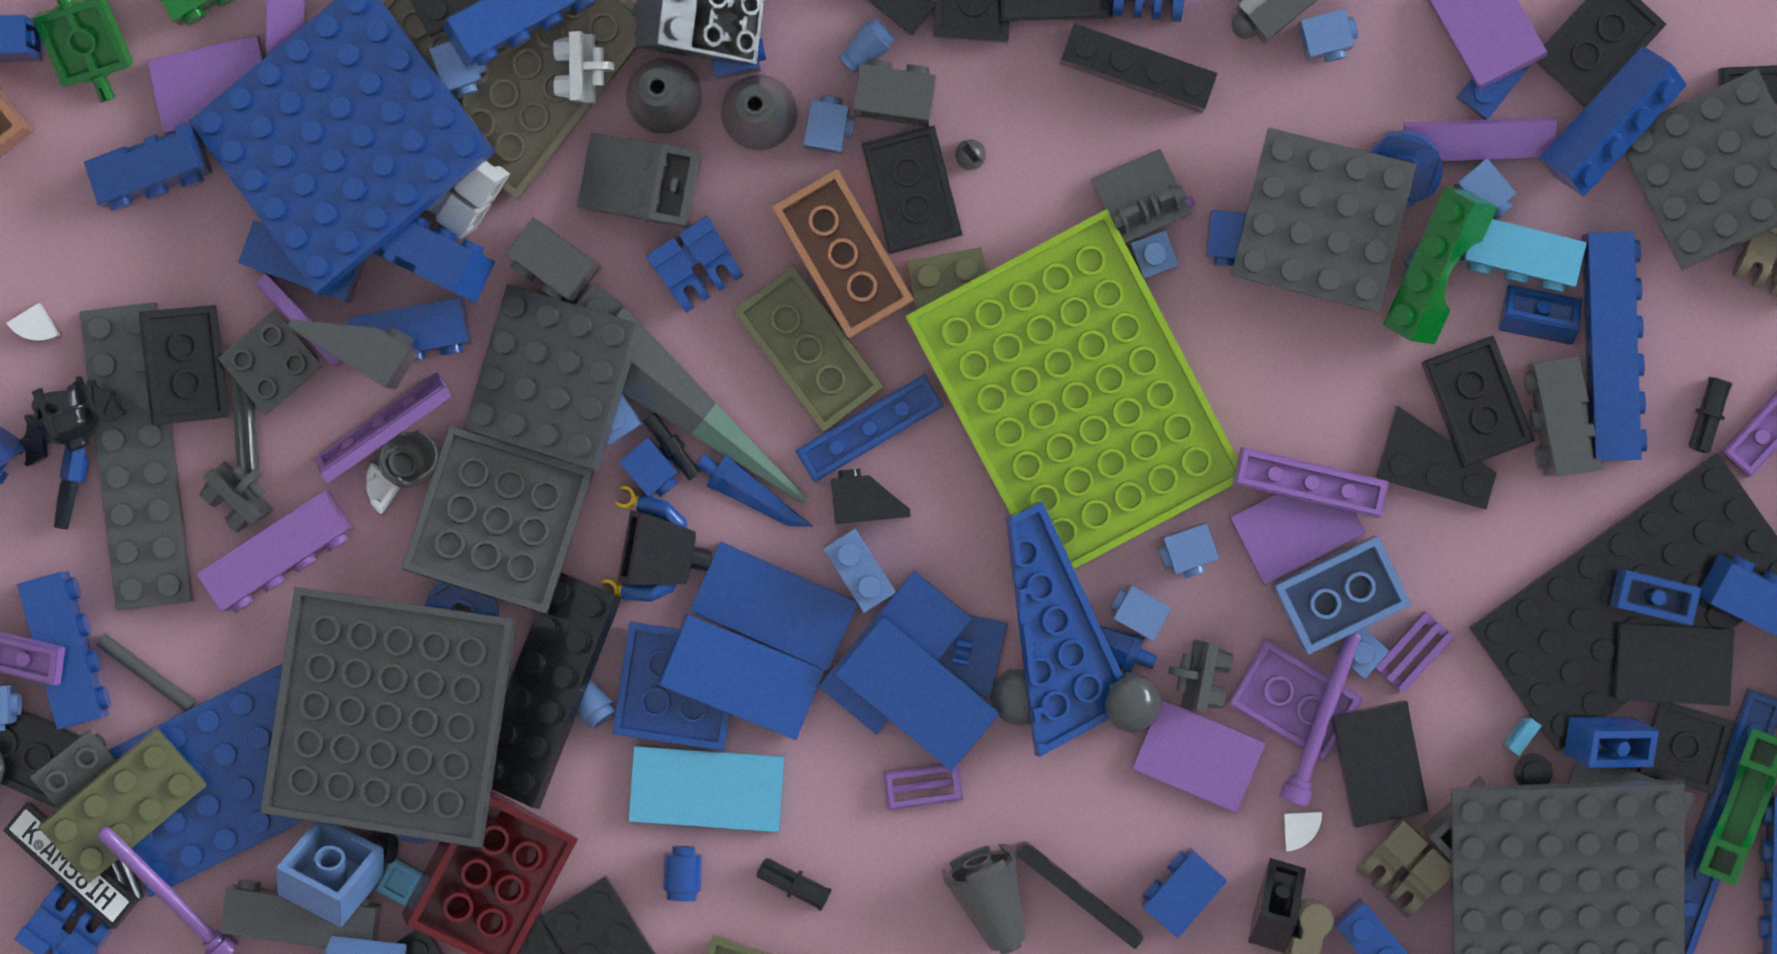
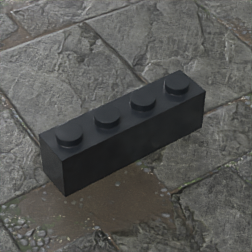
(1138, 68)

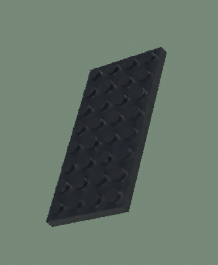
(1560, 633)

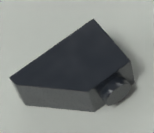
(863, 499)
(1277, 905)

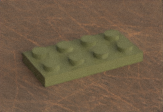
(808, 349)
(128, 798)

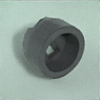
(964, 160)

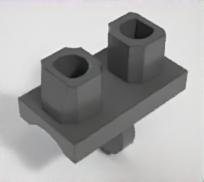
(239, 491)
(1197, 674)

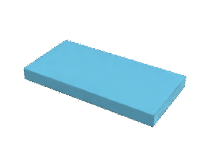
(706, 788)

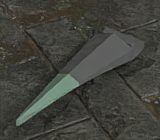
(672, 393)

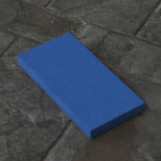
(774, 606)
(922, 615)
(740, 676)
(917, 693)

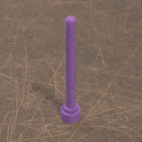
(1298, 786)
(213, 940)

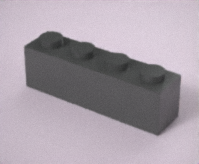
(266, 915)

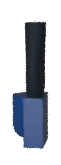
(73, 470)

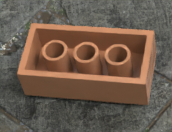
(843, 254)

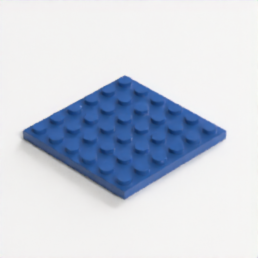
(341, 138)

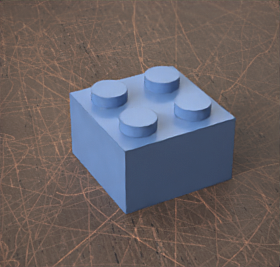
(330, 872)

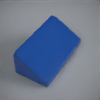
(1541, 314)

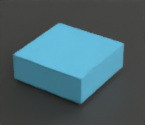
(1521, 735)
(399, 881)

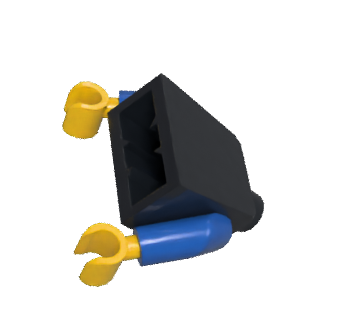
(655, 550)

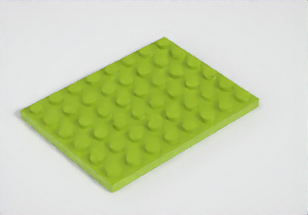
(1077, 390)

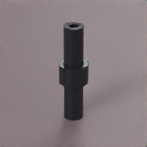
(672, 446)

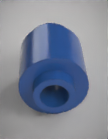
(682, 873)

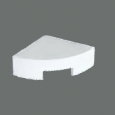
(34, 324)
(379, 490)
(1300, 828)

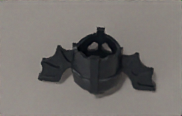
(67, 418)

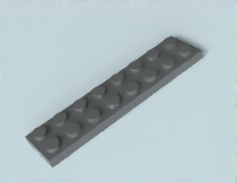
(136, 468)

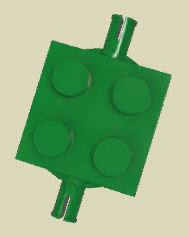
(83, 43)

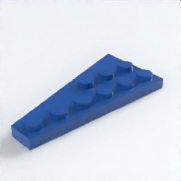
(1060, 637)

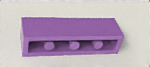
(276, 551)

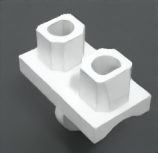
(585, 67)

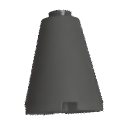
(671, 108)
(763, 127)
(990, 895)

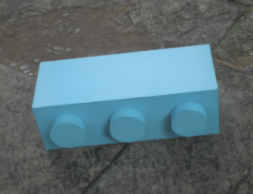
(1527, 254)

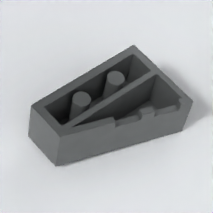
(1561, 417)

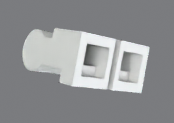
(470, 199)

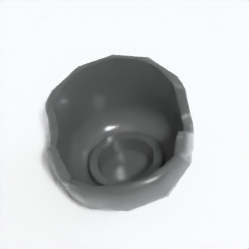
(408, 459)
(1010, 697)
(1133, 703)

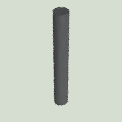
(145, 672)

